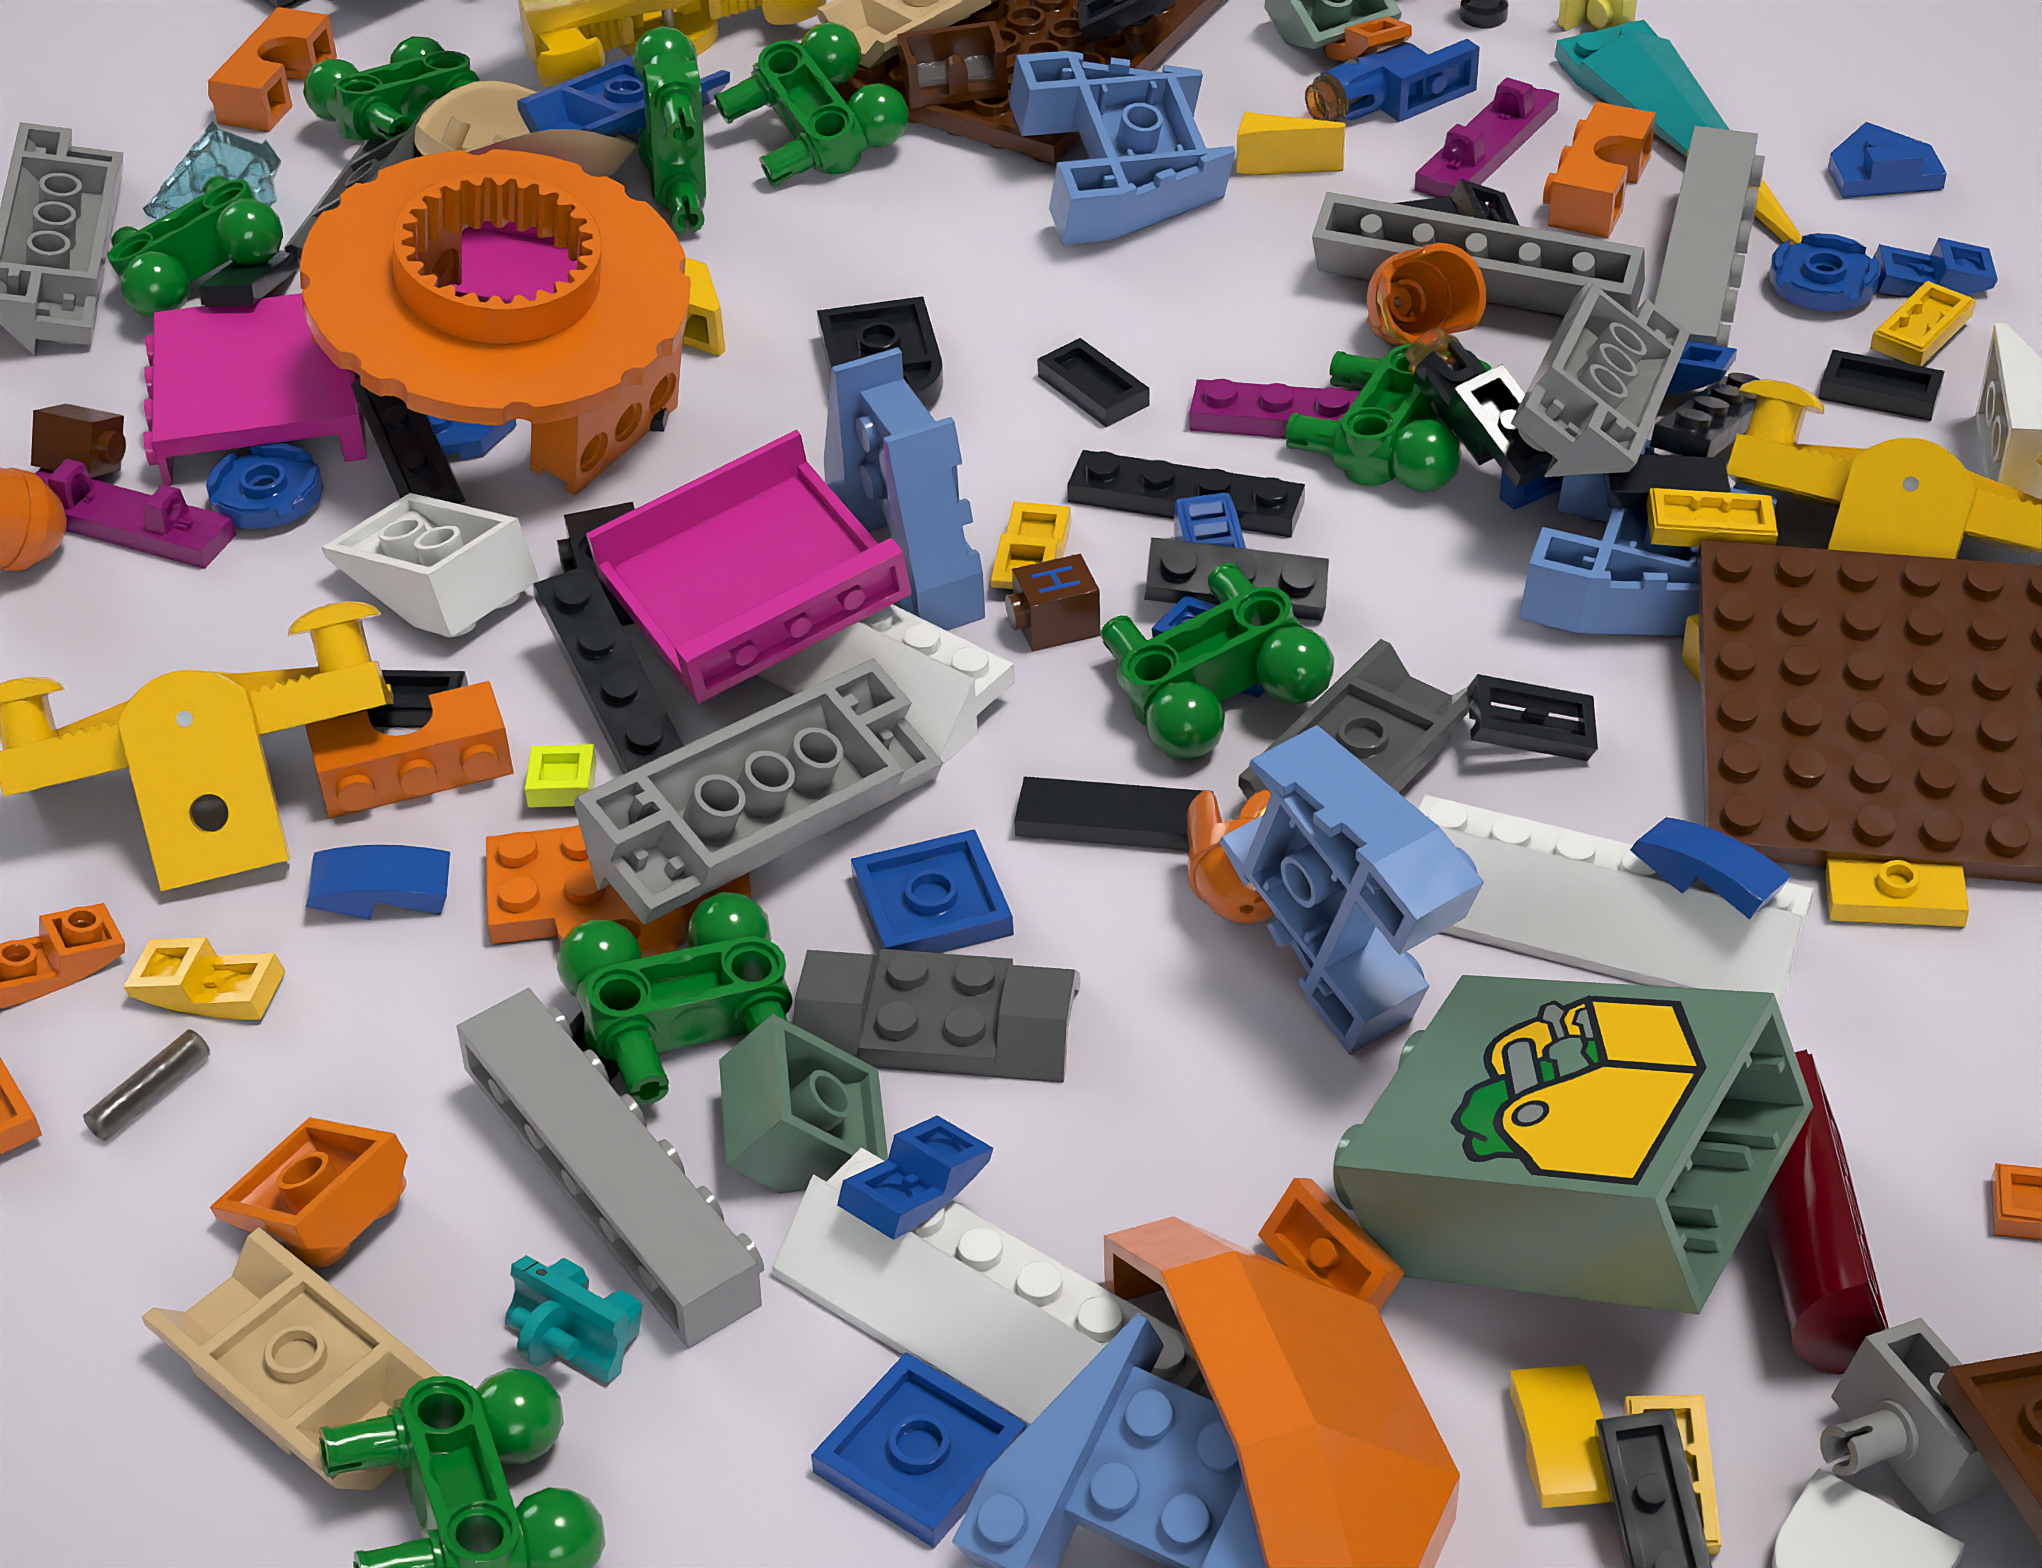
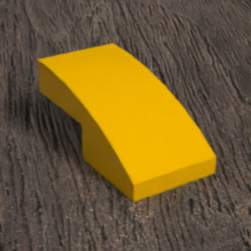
(1032, 536)
(197, 981)
(1558, 1421)

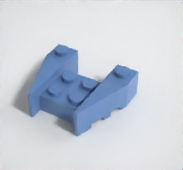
(1138, 138)
(902, 473)
(1614, 582)
(1350, 882)
(1122, 1461)

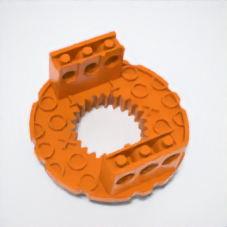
(571, 362)

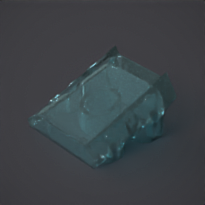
(221, 155)

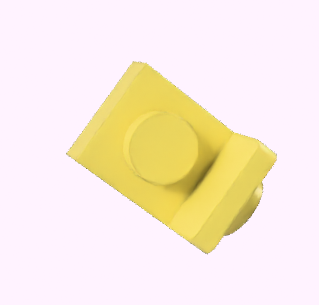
(1597, 13)

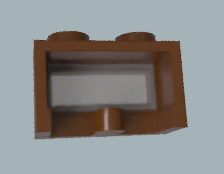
(953, 64)

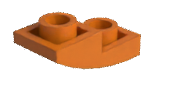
(67, 950)

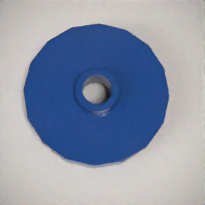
(1824, 272)
(265, 486)

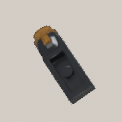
(1475, 404)

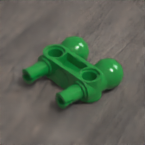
(800, 89)
(386, 97)
(673, 133)
(192, 241)
(1386, 429)
(1191, 668)
(676, 998)
(451, 1459)

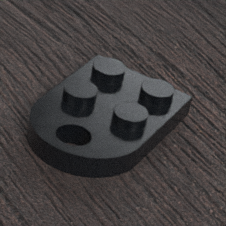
(881, 326)

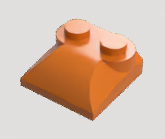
(319, 1189)

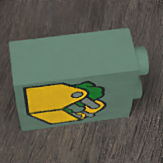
(1578, 1139)

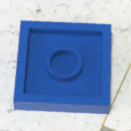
(932, 895)
(916, 1448)

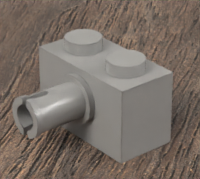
(1905, 1419)

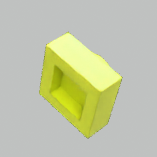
(559, 774)

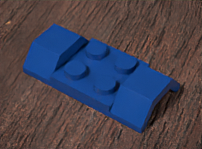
(601, 101)

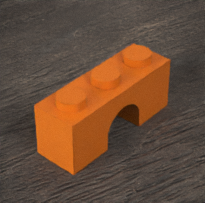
(253, 83)
(1593, 172)
(371, 769)

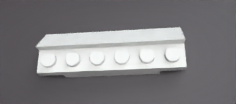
(935, 669)
(1611, 913)
(963, 1298)

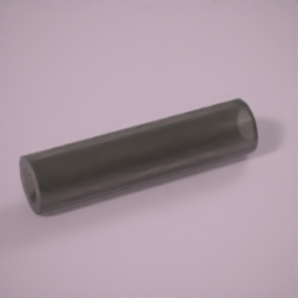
(146, 1085)

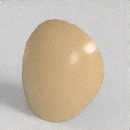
(488, 118)

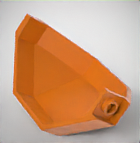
(1312, 1396)

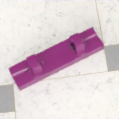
(1488, 139)
(140, 521)

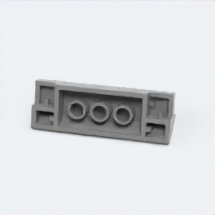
(55, 235)
(1600, 385)
(753, 791)

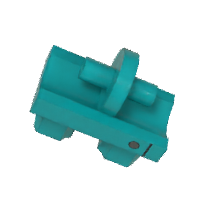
(566, 1319)

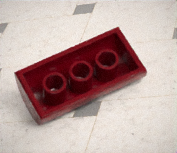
(1821, 1241)

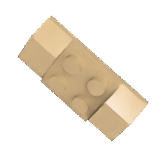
(880, 21)
(292, 1354)

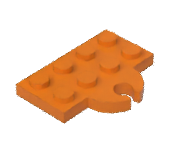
(545, 887)

